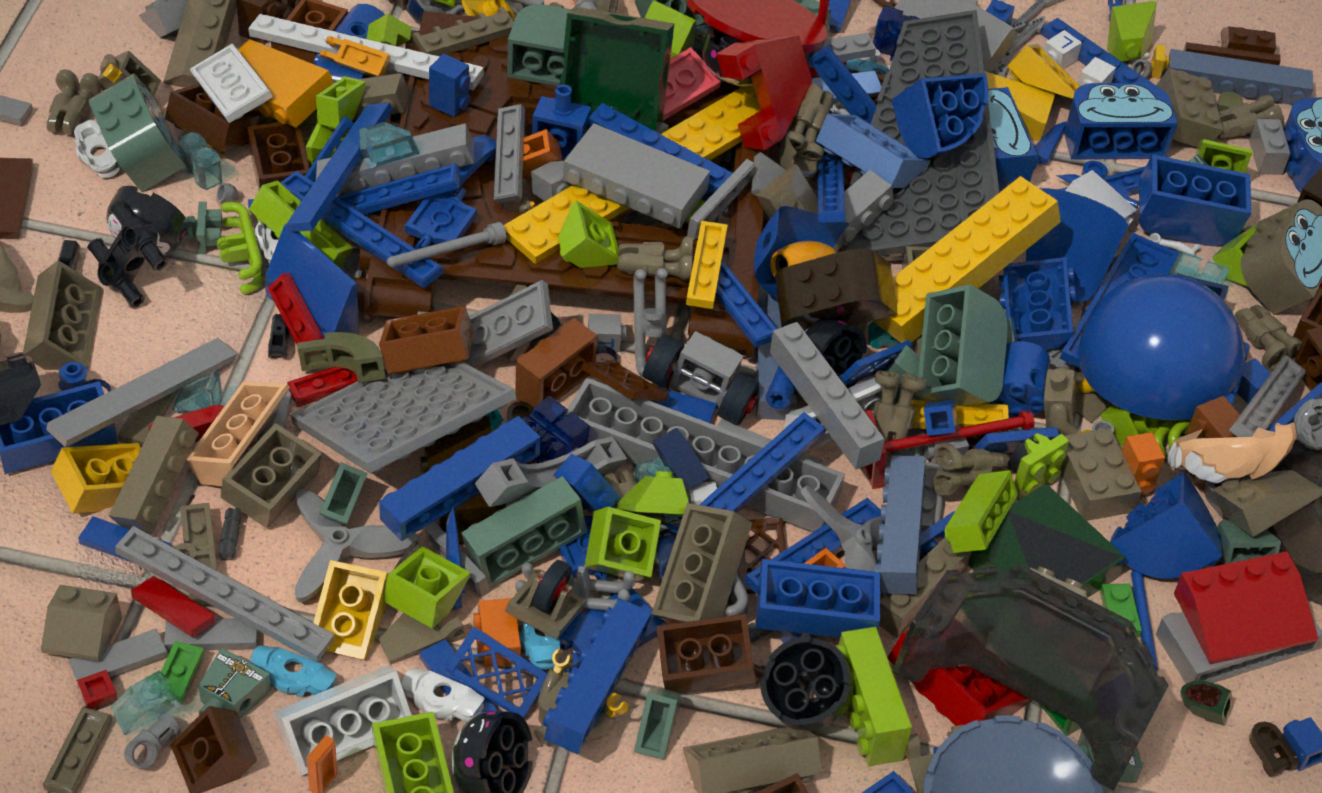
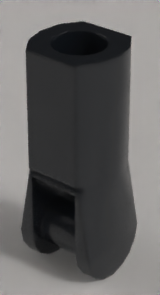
(69, 253)
(278, 337)

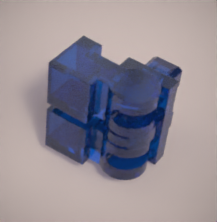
(888, 29)
(557, 429)

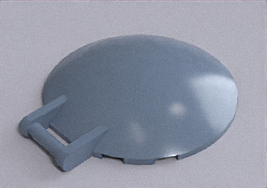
(1009, 758)

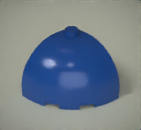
(940, 112)
(1170, 533)

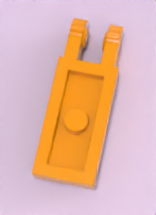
(357, 57)

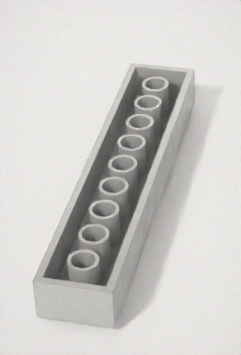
(720, 451)

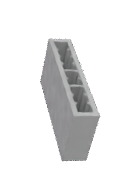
(994, 33)
(636, 175)
(1192, 663)

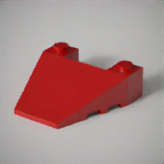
(779, 80)

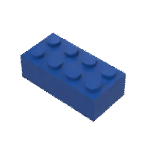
(28, 442)

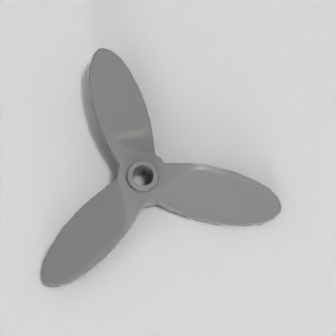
(856, 539)
(340, 543)

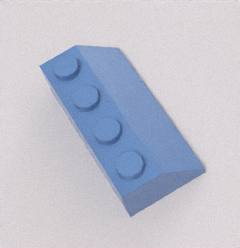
(870, 149)

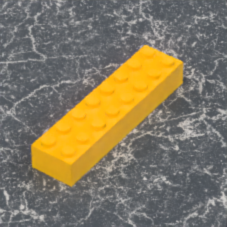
(972, 252)

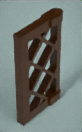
(624, 381)
(759, 526)

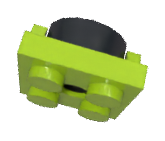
(1037, 462)

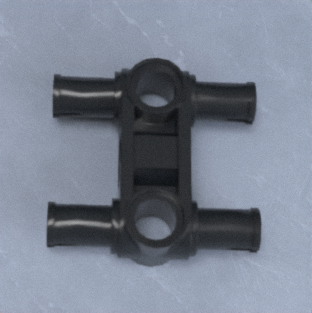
(127, 254)

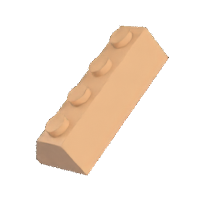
(235, 430)

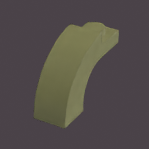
(343, 351)

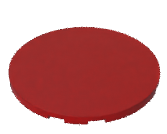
(762, 20)

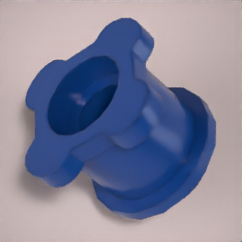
(72, 375)

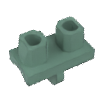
(199, 227)

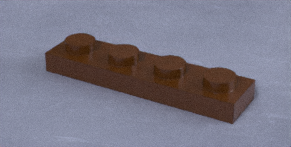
(1247, 55)

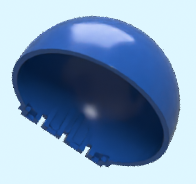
(1162, 347)

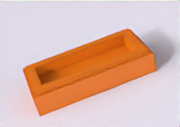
(322, 765)

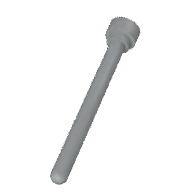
(494, 234)

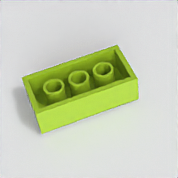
(876, 705)
(411, 755)

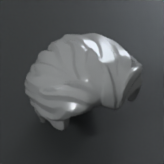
(1309, 424)

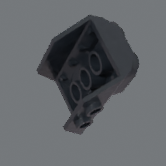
(17, 386)

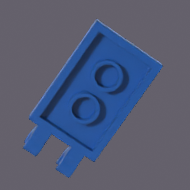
(581, 629)

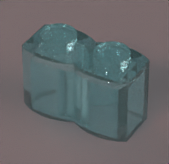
(200, 160)

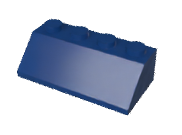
(816, 598)

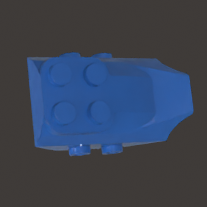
(1039, 300)

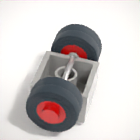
(704, 372)

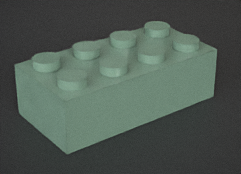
(525, 531)

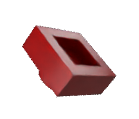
(97, 689)

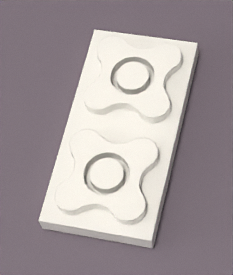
(231, 83)

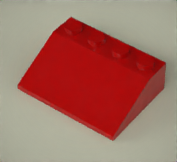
(1246, 607)
(965, 692)

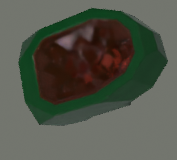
(1207, 700)

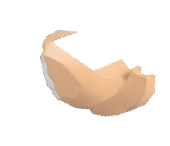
(1232, 457)

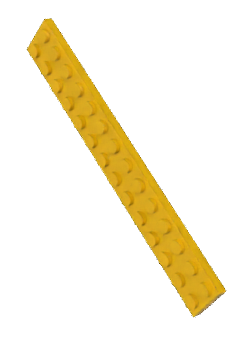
(704, 133)

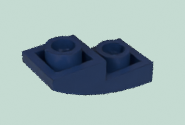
(680, 458)

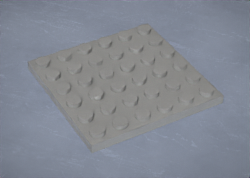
(399, 414)

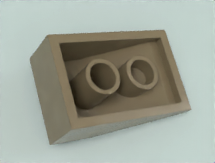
(1264, 500)

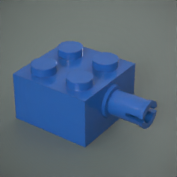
(562, 119)

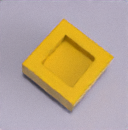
(1159, 61)

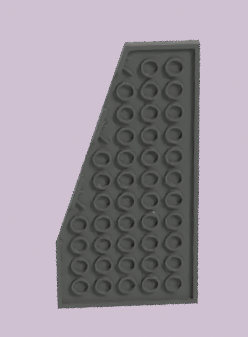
(953, 182)

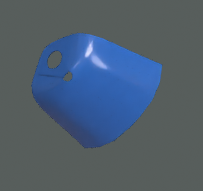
(787, 227)
(1086, 236)

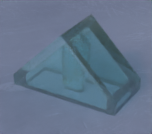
(199, 394)

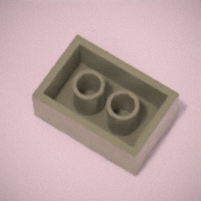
(1193, 107)
(270, 475)
(1099, 475)

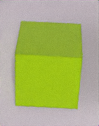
(389, 31)

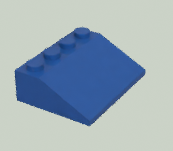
(322, 284)

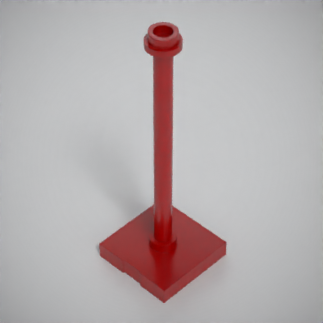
(877, 469)

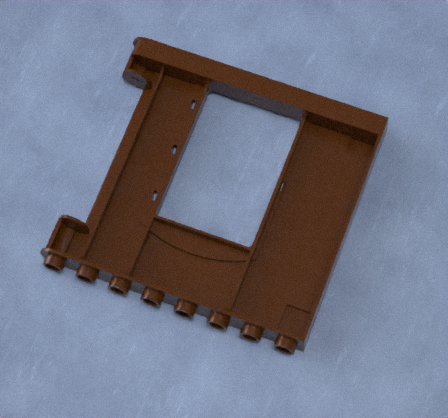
(395, 295)

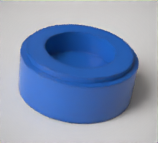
(1096, 166)

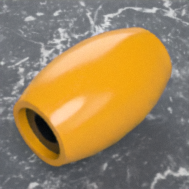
(798, 253)

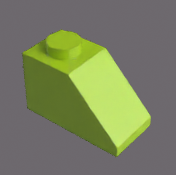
(339, 101)

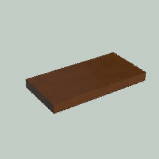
(14, 188)

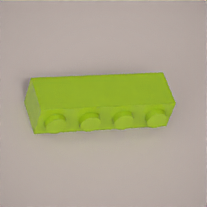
(274, 208)
(981, 512)

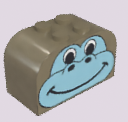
(1285, 257)

